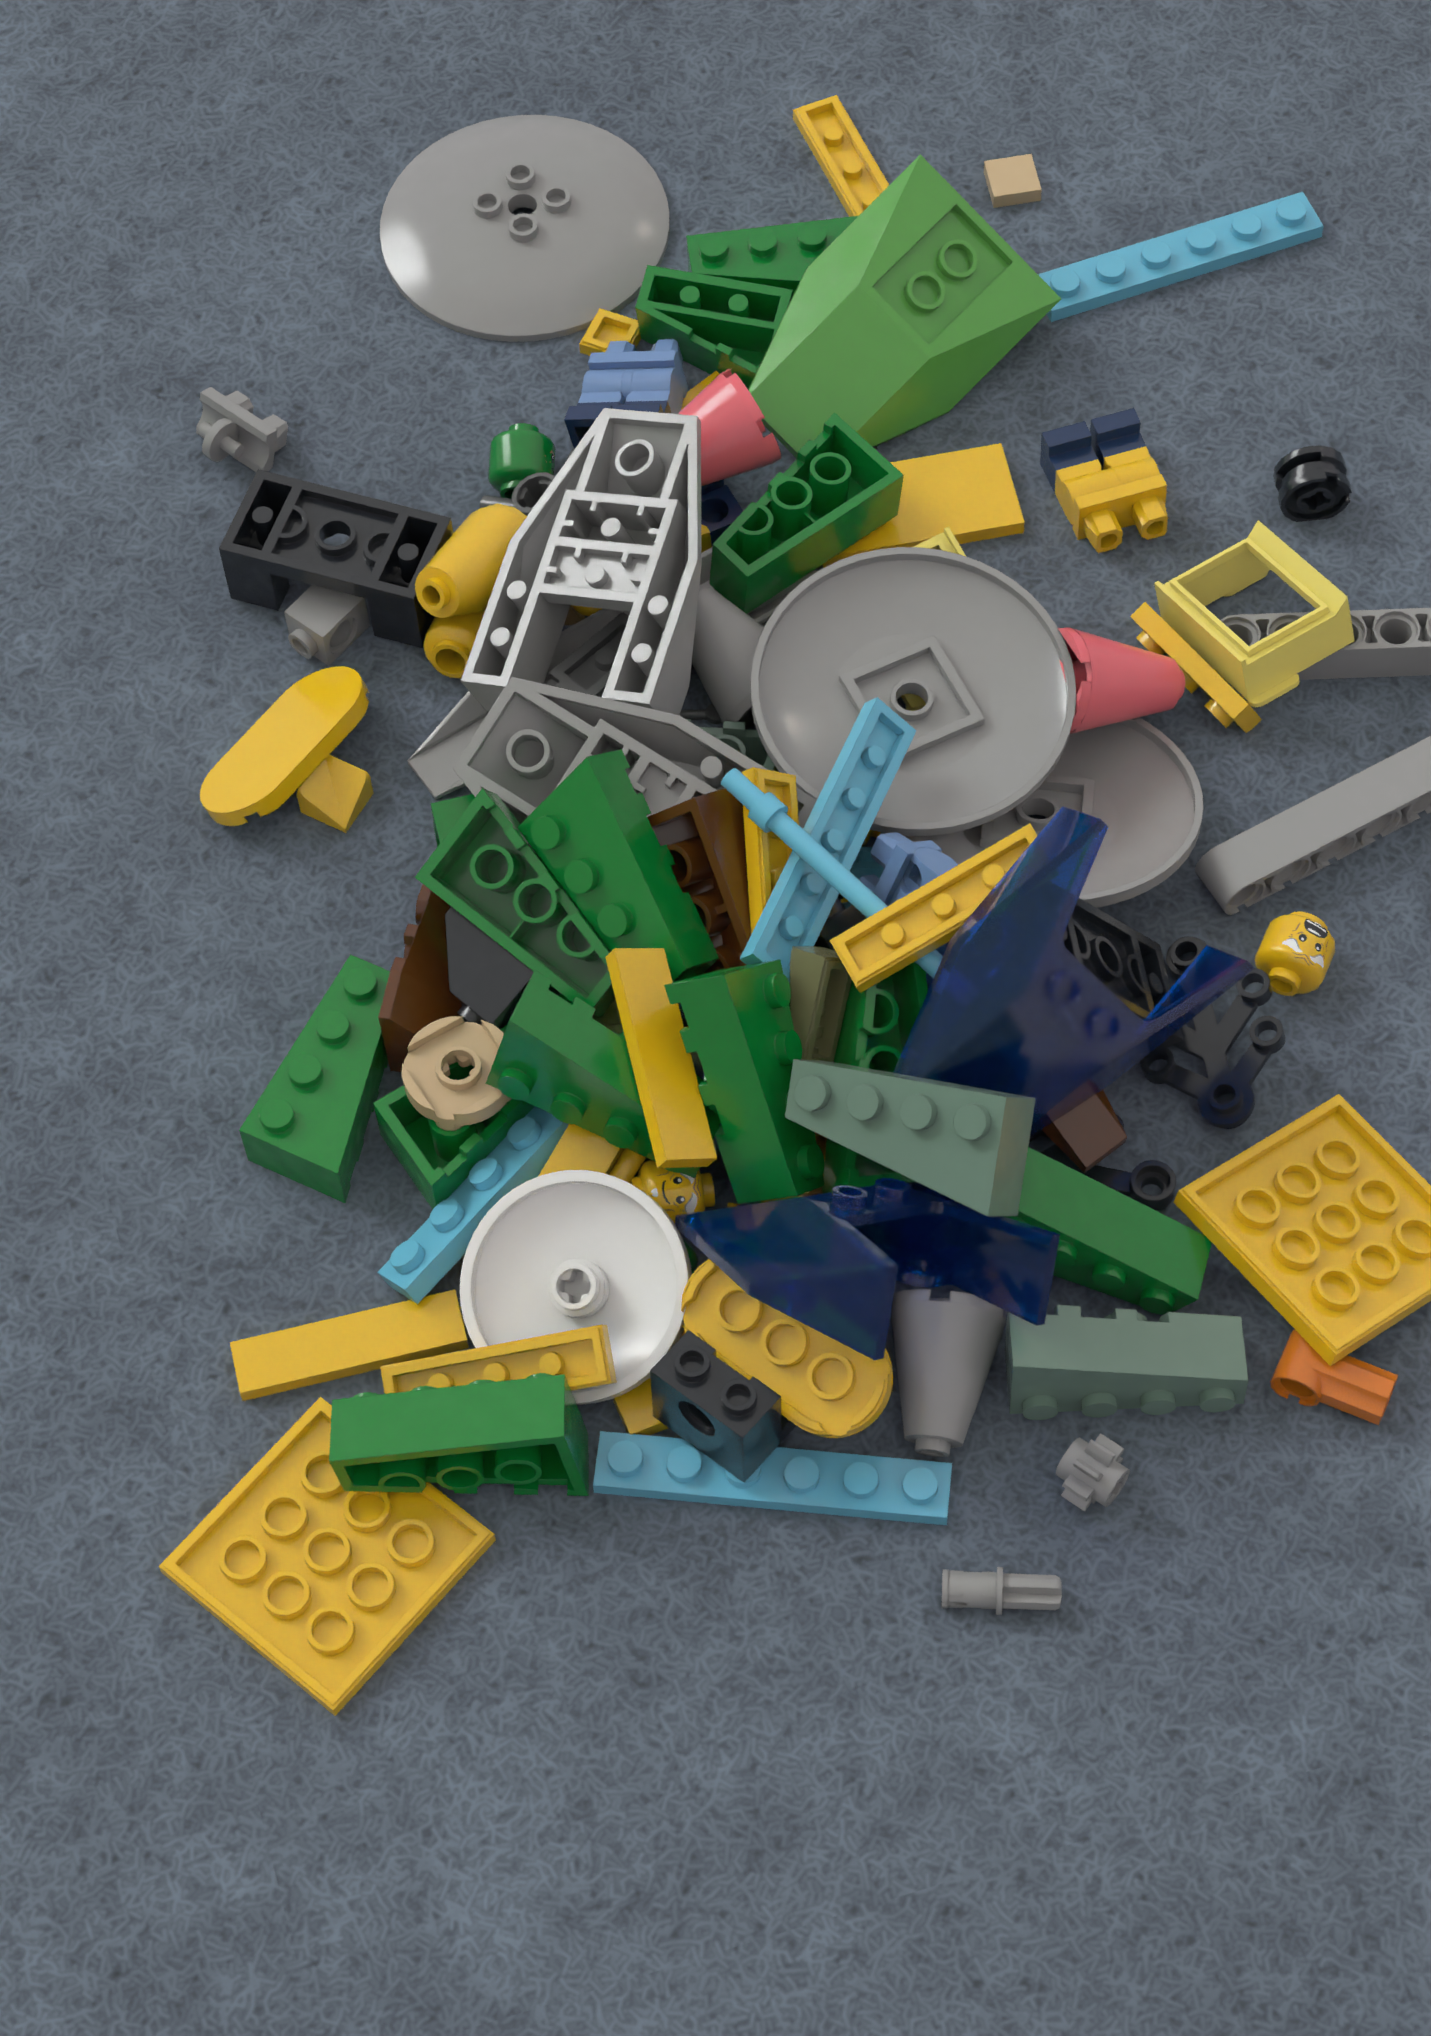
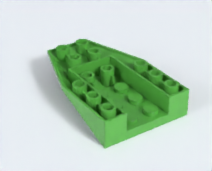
(897, 317)

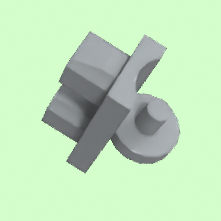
(234, 431)

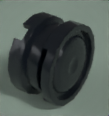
(1312, 483)

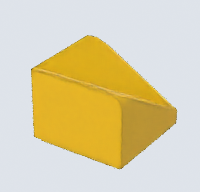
(335, 793)

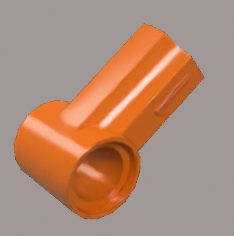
(1346, 1385)

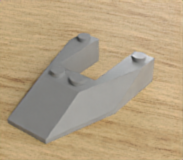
(606, 535)
(546, 731)

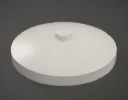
(574, 1257)

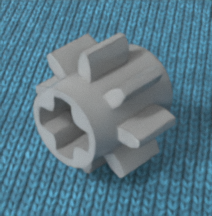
(1092, 1472)

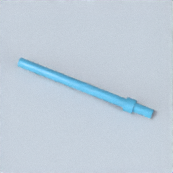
(771, 815)

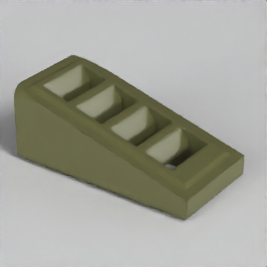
(818, 999)

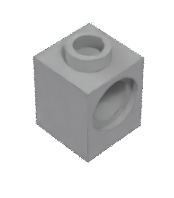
(325, 623)

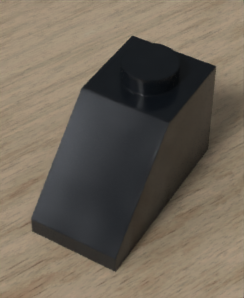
(482, 973)

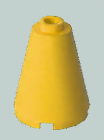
(467, 565)

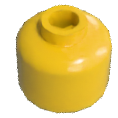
(451, 641)

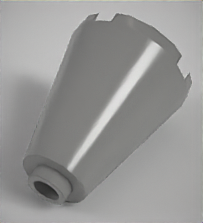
(724, 655)
(942, 1364)

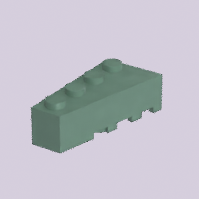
(932, 1131)
(1124, 1363)

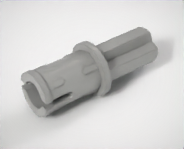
(1000, 1590)

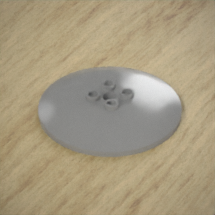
(524, 275)
(930, 629)
(1132, 783)

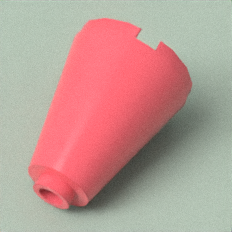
(730, 430)
(1118, 680)

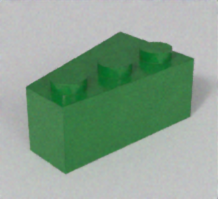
(712, 318)

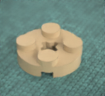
(427, 1071)

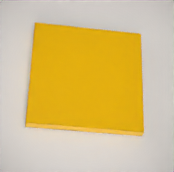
(1322, 1226)
(321, 1572)

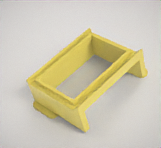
(1271, 664)

